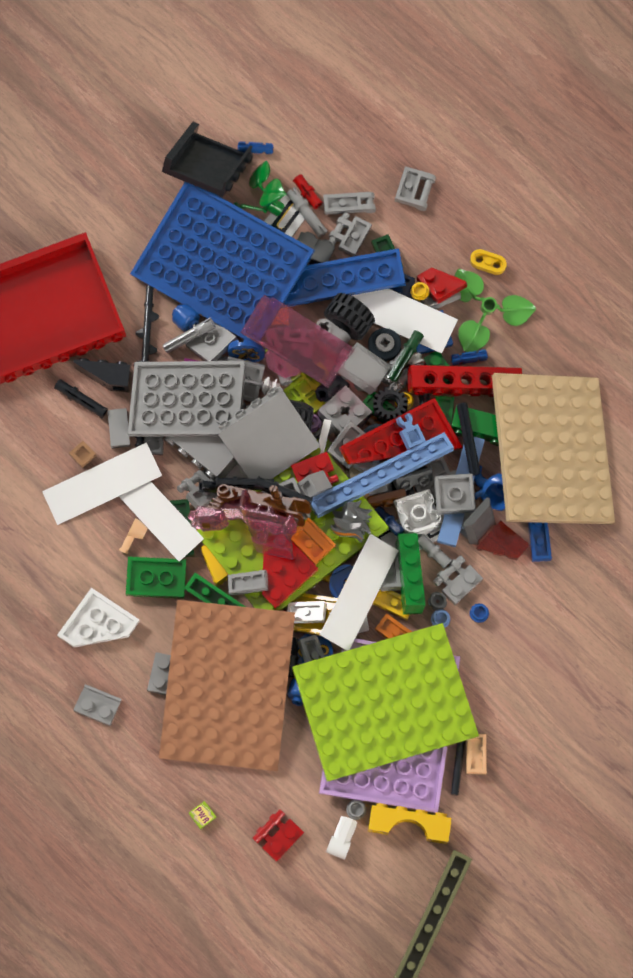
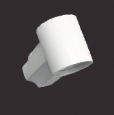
(340, 841)

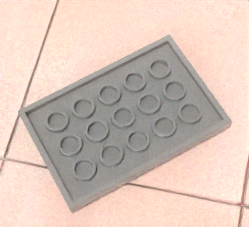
(184, 397)

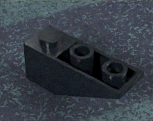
(109, 375)

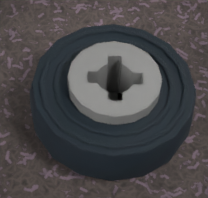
(384, 351)

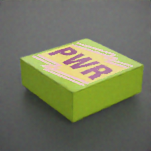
(202, 815)

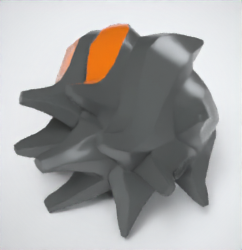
(351, 521)

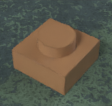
(82, 454)

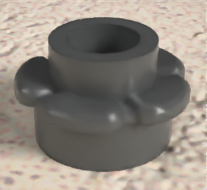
(437, 596)

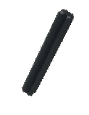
(468, 438)

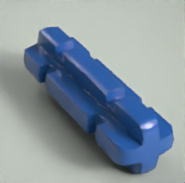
(258, 147)
(469, 357)

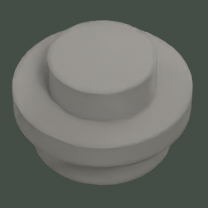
(356, 809)

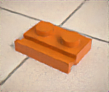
(312, 541)

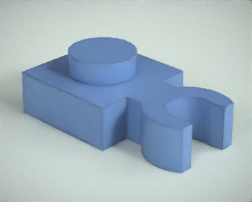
(410, 434)

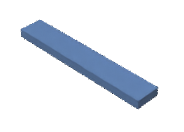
(452, 522)

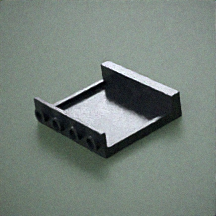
(205, 162)

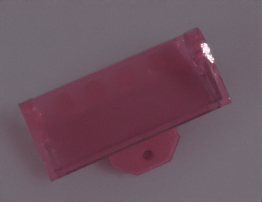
(295, 342)

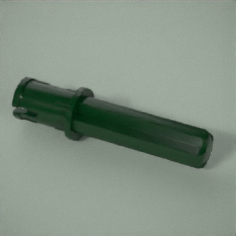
(409, 349)

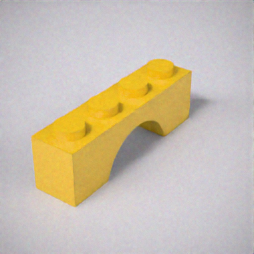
(435, 826)

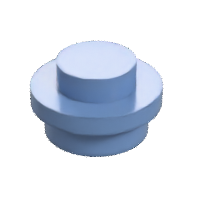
(440, 616)

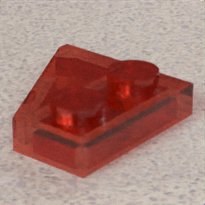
(503, 542)

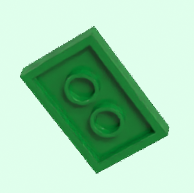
(156, 577)

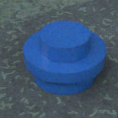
(479, 613)

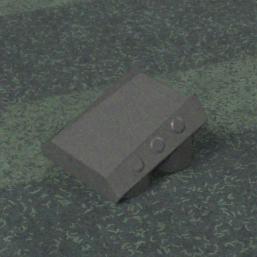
(478, 522)

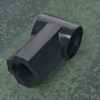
(325, 394)

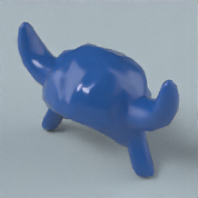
(492, 489)

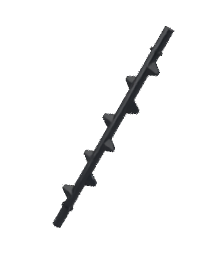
(145, 334)

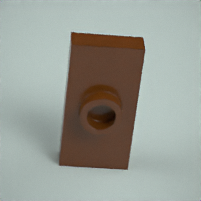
(386, 499)

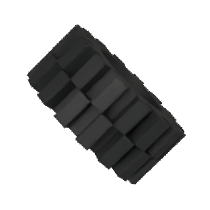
(385, 395)

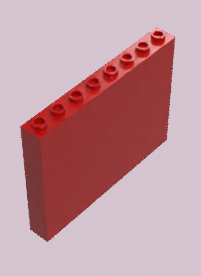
(53, 308)

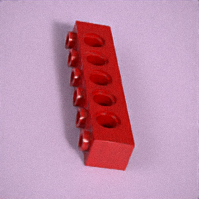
(455, 374)

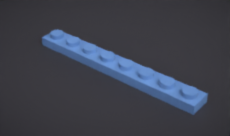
(381, 474)

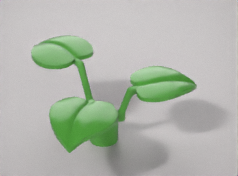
(515, 309)

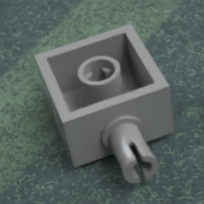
(343, 402)

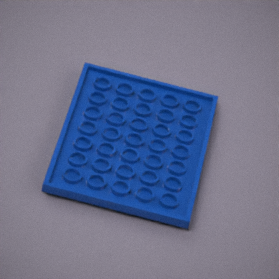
(219, 258)

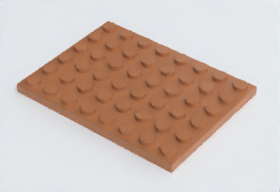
(227, 685)

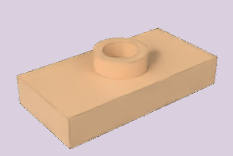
(476, 755)

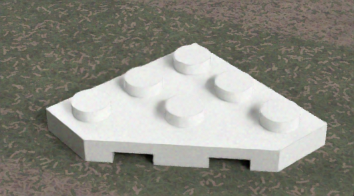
(97, 621)

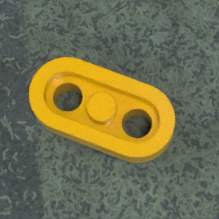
(488, 260)

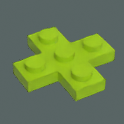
(303, 390)

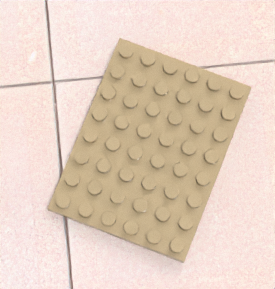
(552, 449)

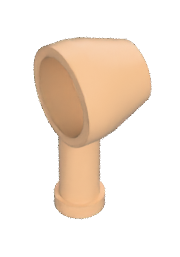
(137, 531)

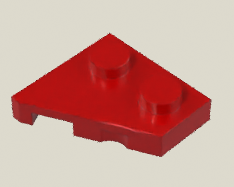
(441, 284)

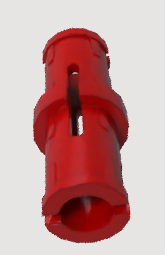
(303, 186)

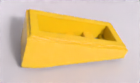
(216, 570)

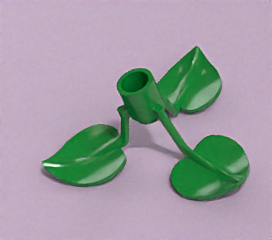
(272, 192)

